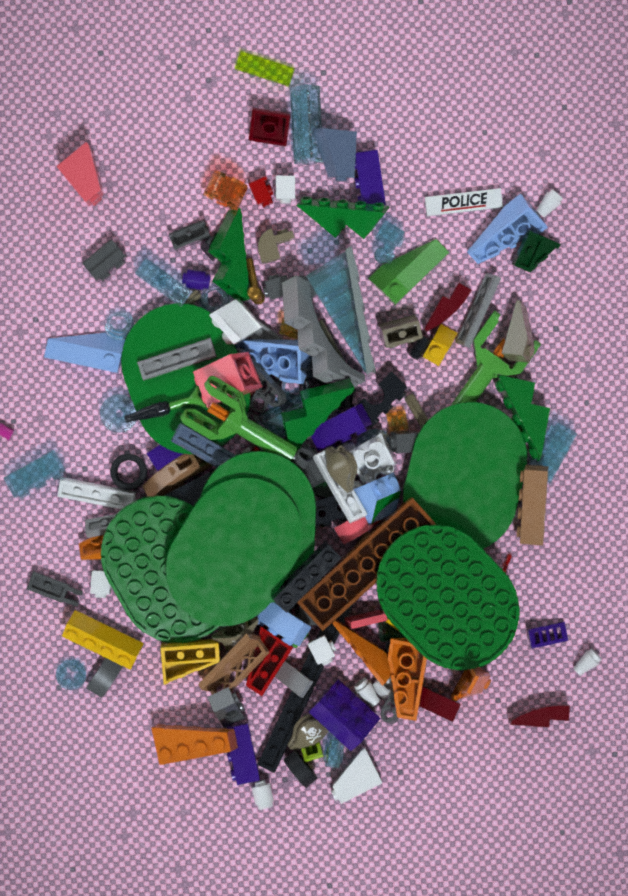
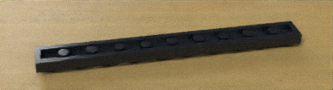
(295, 705)

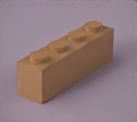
(533, 504)

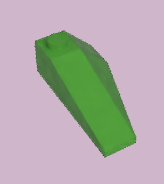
(407, 271)

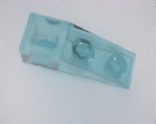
(163, 282)

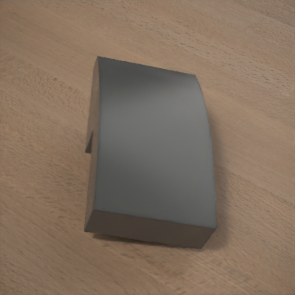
(104, 677)

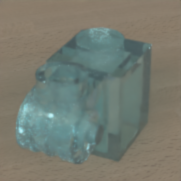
(391, 238)

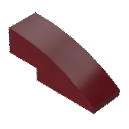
(447, 307)
(439, 704)
(542, 715)

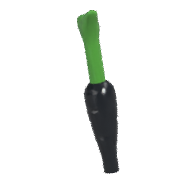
(164, 408)

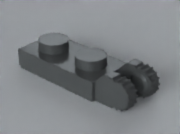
(52, 588)

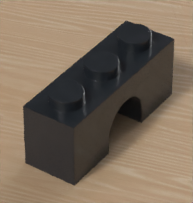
(393, 389)

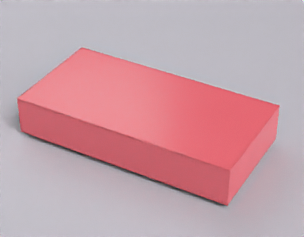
(365, 619)

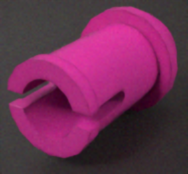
(5, 431)

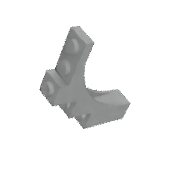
(311, 338)

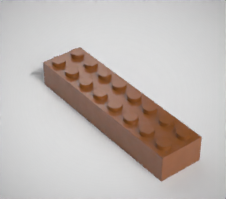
(359, 568)

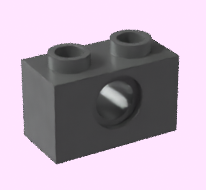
(227, 707)

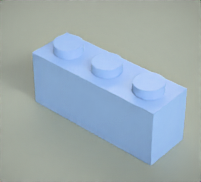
(286, 624)

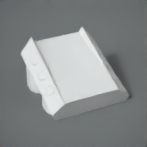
(235, 322)
(374, 458)

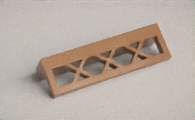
(233, 662)

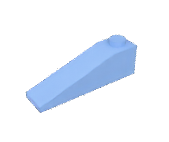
(507, 229)
(87, 350)
(277, 357)

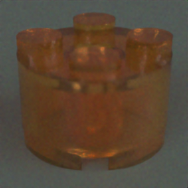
(226, 190)

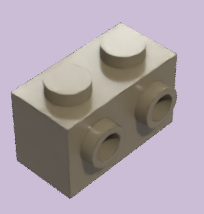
(400, 331)

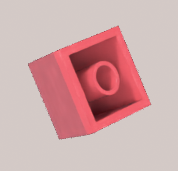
(83, 174)
(234, 370)

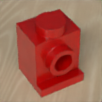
(261, 192)

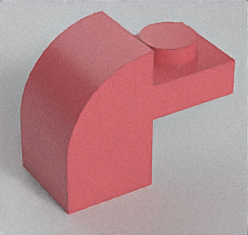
(350, 531)

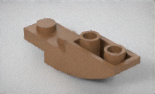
(174, 474)

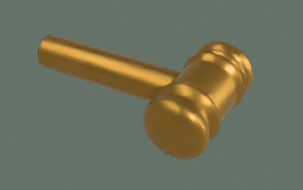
(254, 292)

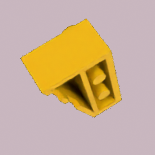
(186, 658)

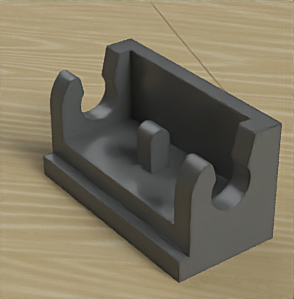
(189, 235)

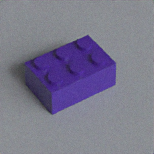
(344, 715)

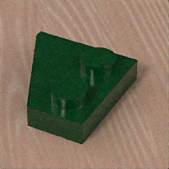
(533, 251)

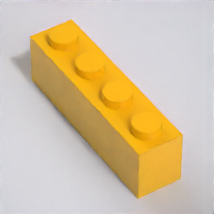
(102, 639)

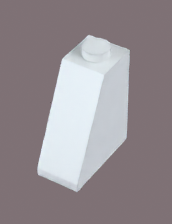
(356, 778)

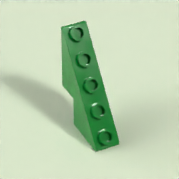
(338, 214)
(230, 251)
(317, 406)
(529, 417)

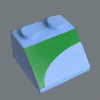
(379, 497)

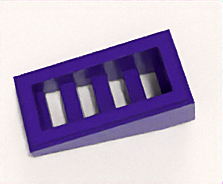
(532, 640)

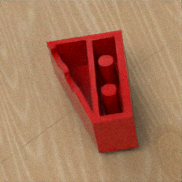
(266, 670)

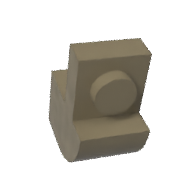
(268, 244)

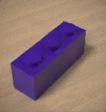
(369, 177)
(341, 427)
(244, 756)

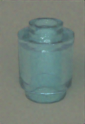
(333, 753)

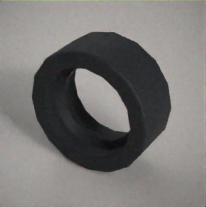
(114, 474)
(300, 769)

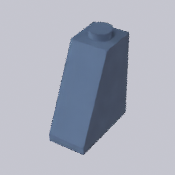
(337, 152)

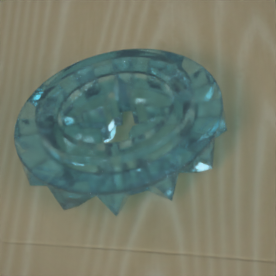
(79, 678)

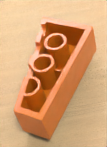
(185, 743)

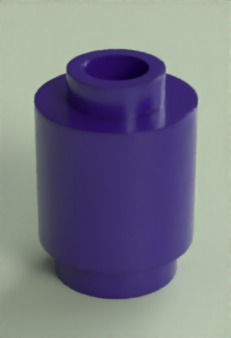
(196, 279)

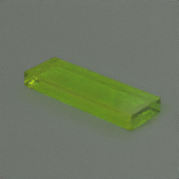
(264, 68)

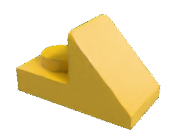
(440, 345)

